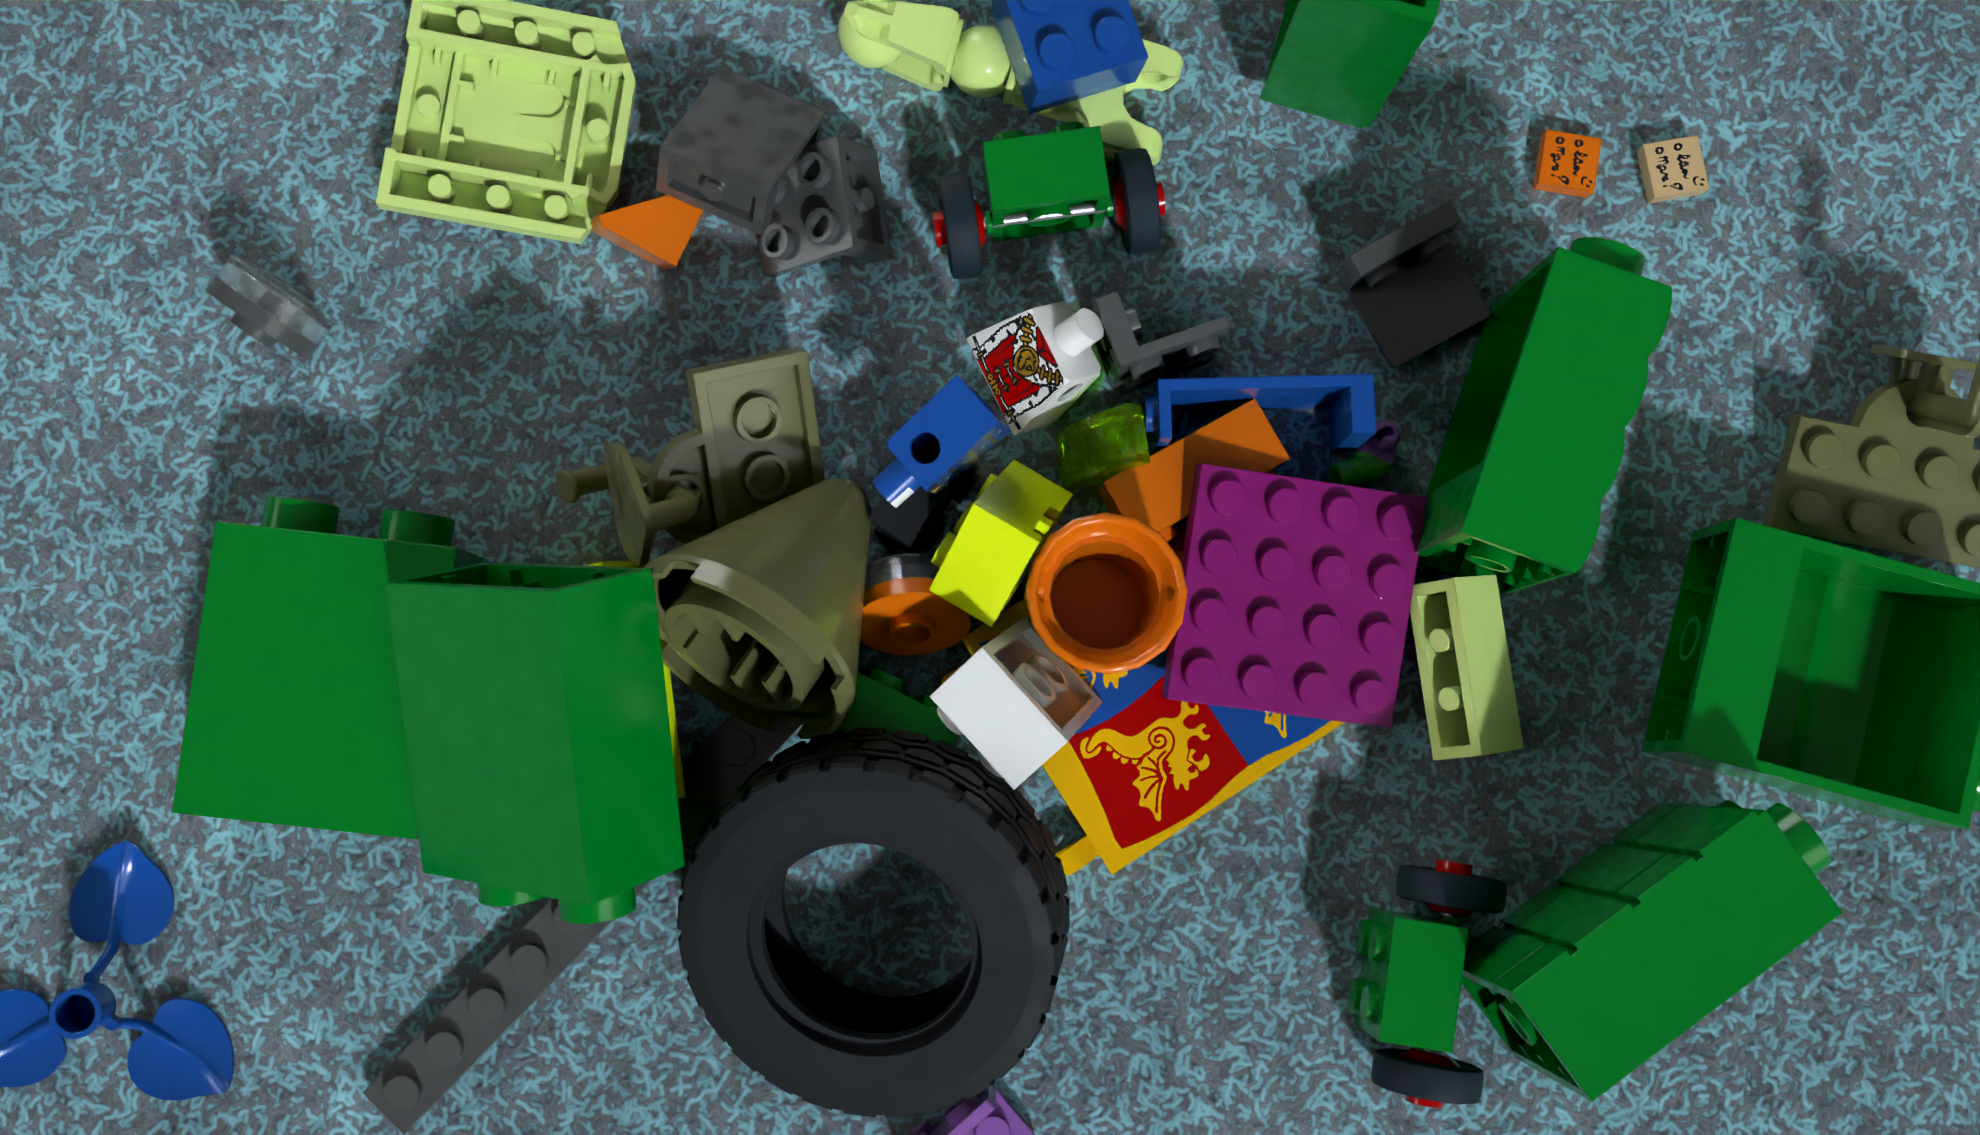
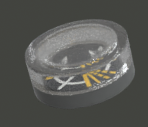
(269, 307)

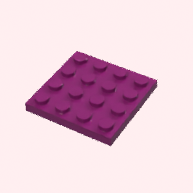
(1294, 596)

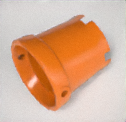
(1106, 593)

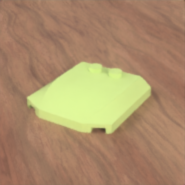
(497, 105)

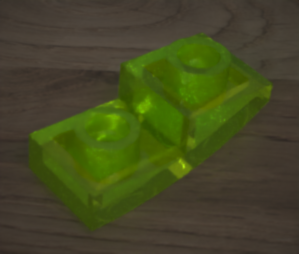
(1101, 446)

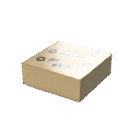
(1672, 169)

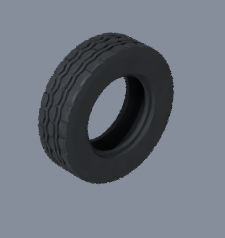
(847, 1044)

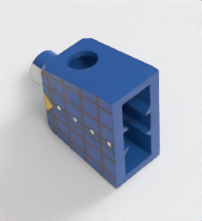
(964, 431)

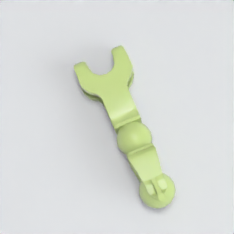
(930, 48)

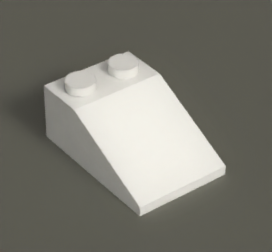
(1015, 703)

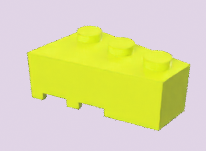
(997, 540)

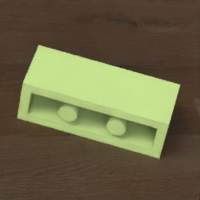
(1465, 667)

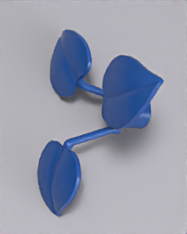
(184, 1047)

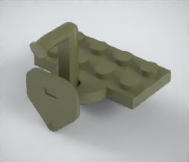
(747, 450)
(1894, 474)

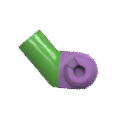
(1370, 459)

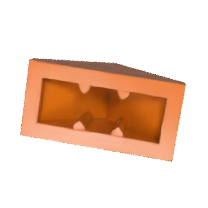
(651, 229)

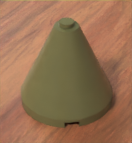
(772, 609)

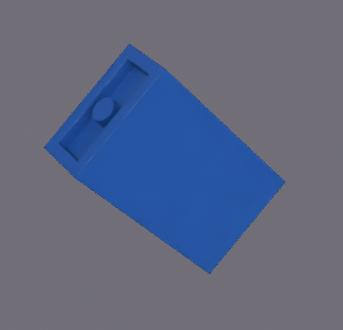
(1347, 397)

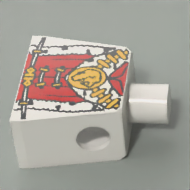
(1039, 362)

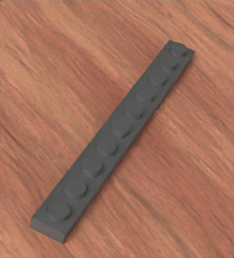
(551, 945)

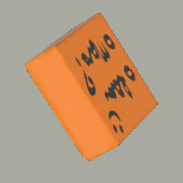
(1567, 163)

